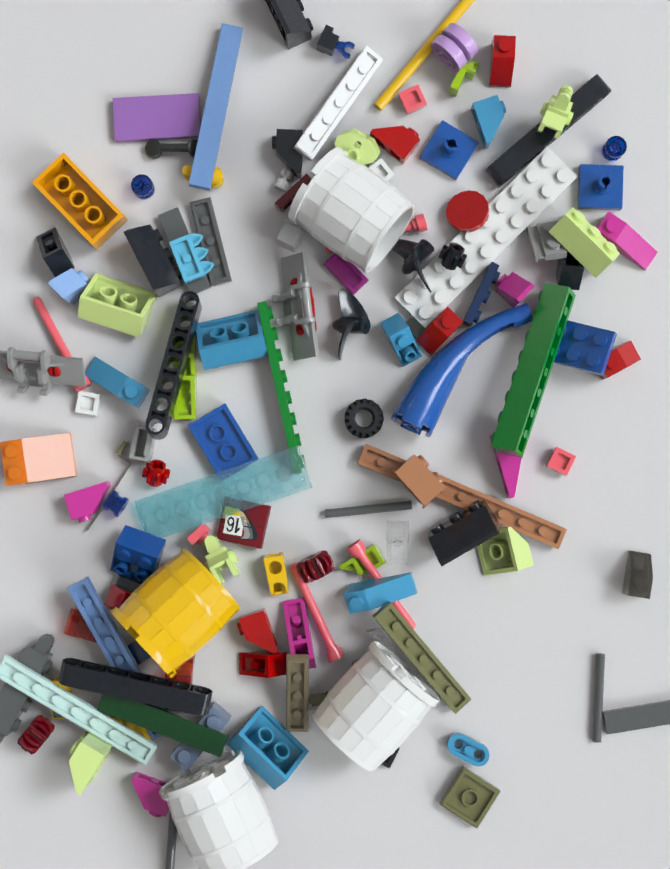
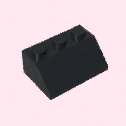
(291, 21)
(154, 259)
(463, 532)

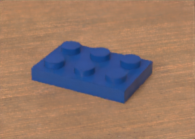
(585, 347)
(222, 439)

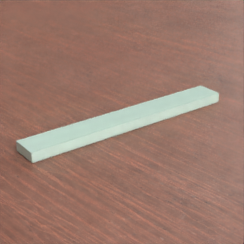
(76, 710)

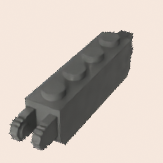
(12, 700)

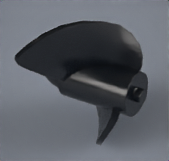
(414, 256)
(353, 319)

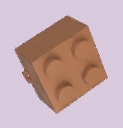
(419, 479)

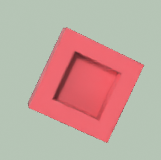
(412, 99)
(560, 461)
(199, 535)

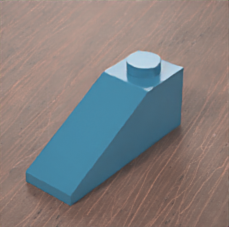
(117, 382)
(377, 592)

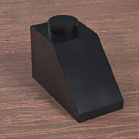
(284, 143)
(54, 252)
(569, 272)

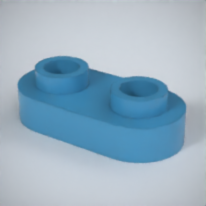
(467, 749)

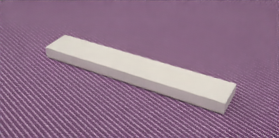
(338, 103)

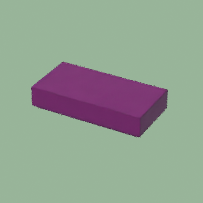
(346, 273)

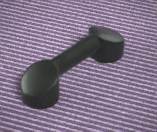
(155, 149)

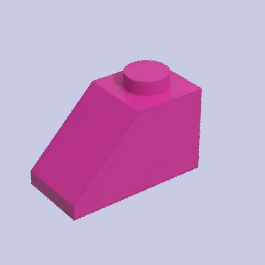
(513, 288)
(86, 501)
(149, 795)

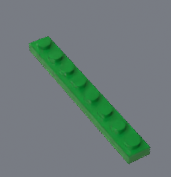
(279, 375)

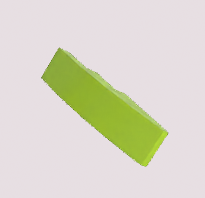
(187, 397)

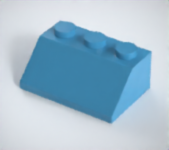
(231, 340)
(268, 748)

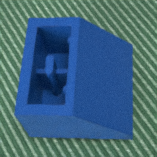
(137, 554)

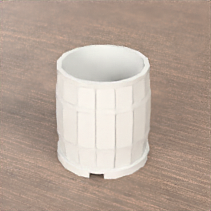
(351, 210)
(374, 707)
(220, 814)

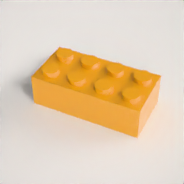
(80, 201)

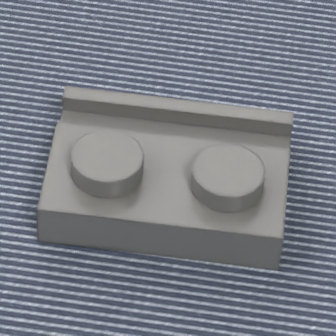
(543, 243)

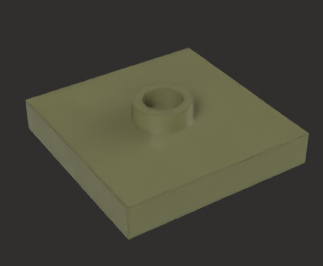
(469, 797)

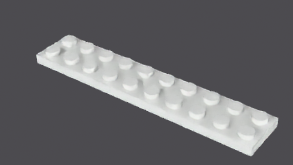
(508, 217)

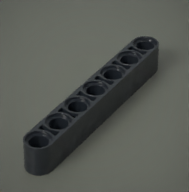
(535, 142)
(174, 375)
(135, 686)

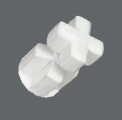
(282, 183)

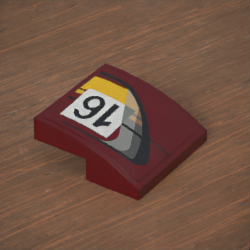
(245, 526)

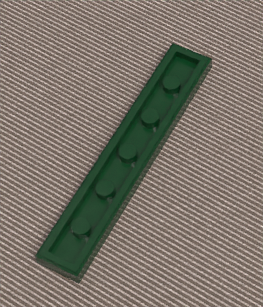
(165, 723)

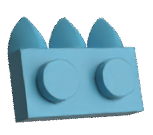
(189, 257)

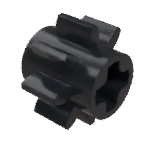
(452, 256)

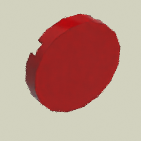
(467, 211)

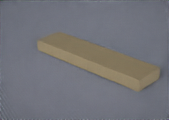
(297, 692)

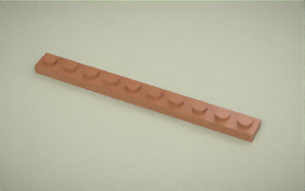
(463, 496)

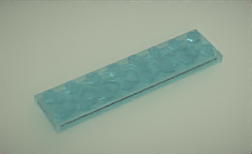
(224, 493)

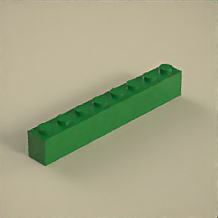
(533, 370)

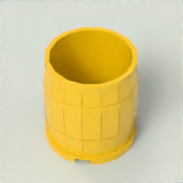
(176, 611)

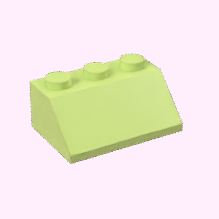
(584, 242)
(116, 305)
(86, 760)

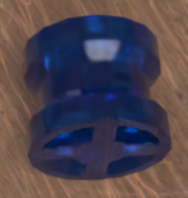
(617, 144)
(143, 191)
(115, 503)

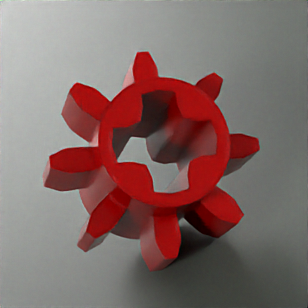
(156, 473)

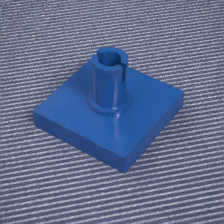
(449, 150)
(600, 187)

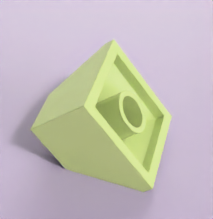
(504, 553)

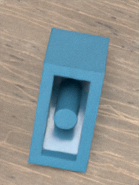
(488, 117)

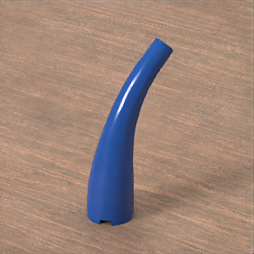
(430, 390)

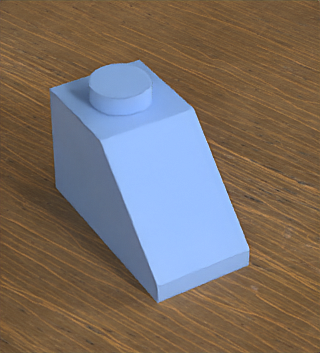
(70, 285)

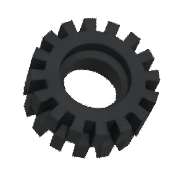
(354, 428)

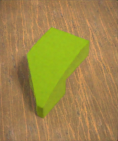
(468, 72)
(356, 566)

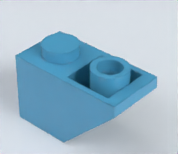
(401, 339)

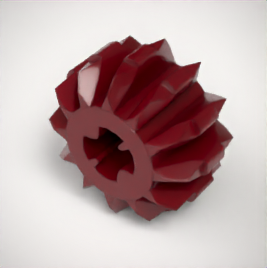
(315, 566)
(36, 734)

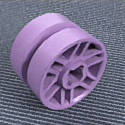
(454, 47)

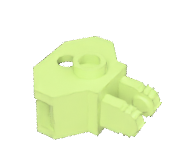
(557, 111)
(363, 153)
(220, 558)

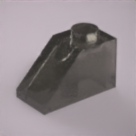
(638, 575)

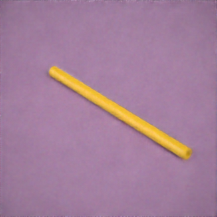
(420, 56)

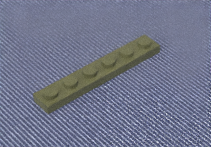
(421, 657)

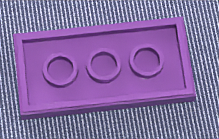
(156, 117)

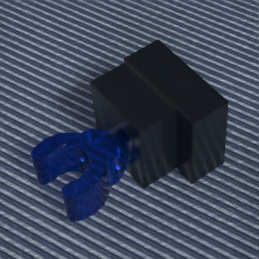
(329, 42)

